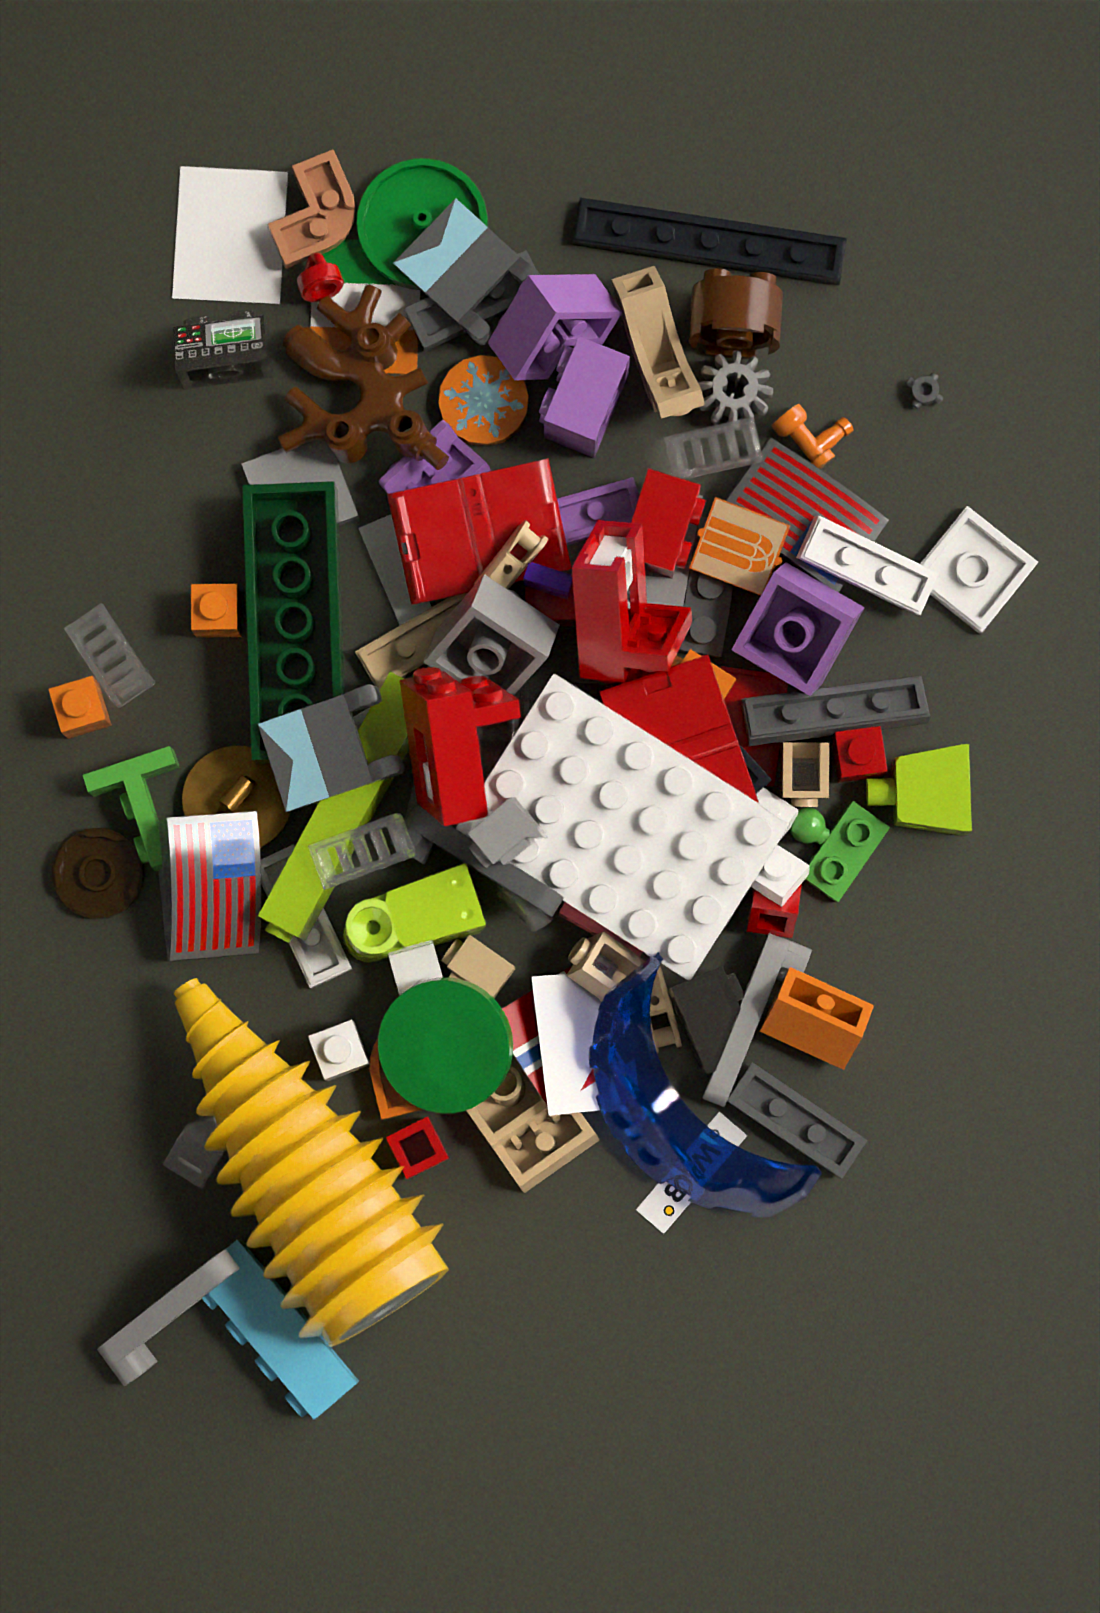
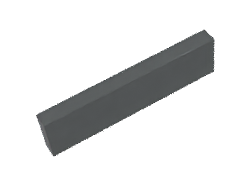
(834, 709)

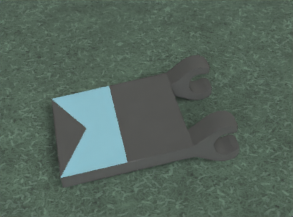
(459, 264)
(320, 750)

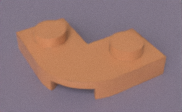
(328, 211)

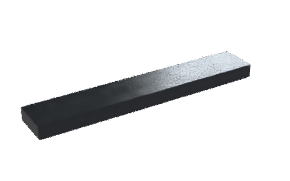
(709, 241)

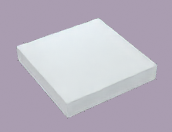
(976, 569)

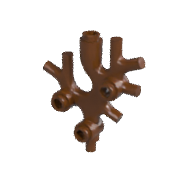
(364, 365)

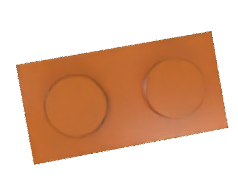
(817, 1018)

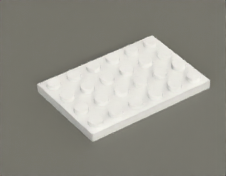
(630, 826)

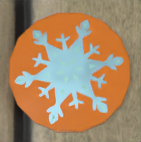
(483, 401)

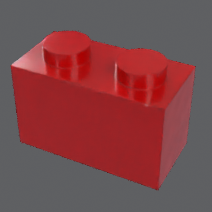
(666, 511)

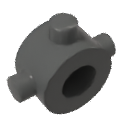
(924, 390)

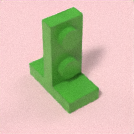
(137, 800)

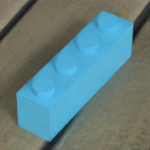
(304, 1365)

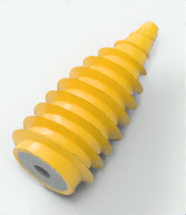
(306, 1179)

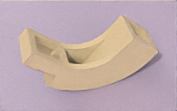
(656, 343)

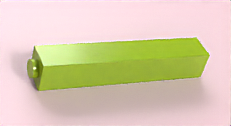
(298, 892)

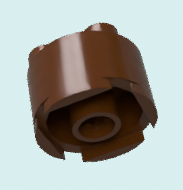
(736, 313)

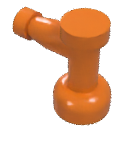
(815, 448)

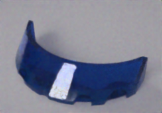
(661, 1128)

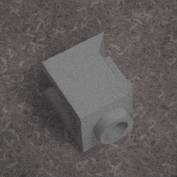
(504, 834)

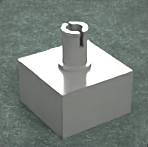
(492, 637)

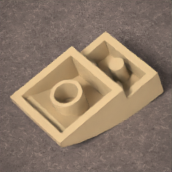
(523, 1132)

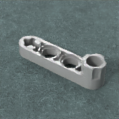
(772, 964)
(126, 1349)

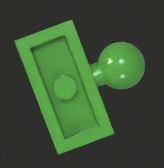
(841, 849)

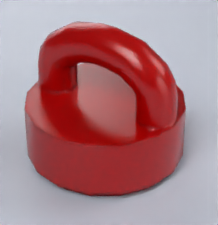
(319, 279)

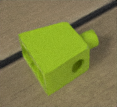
(927, 790)

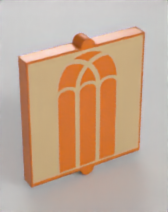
(739, 546)

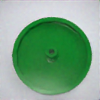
(403, 204)
(445, 1045)

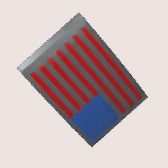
(794, 493)
(210, 885)

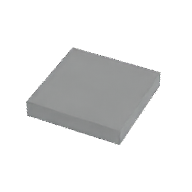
(304, 464)

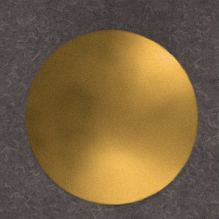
(233, 784)

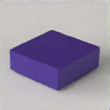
(548, 580)

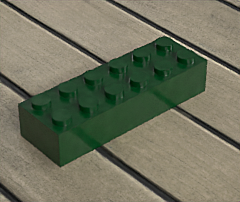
(291, 600)

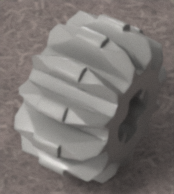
(717, 383)

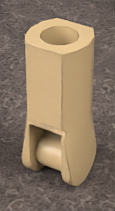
(504, 566)
(659, 1005)

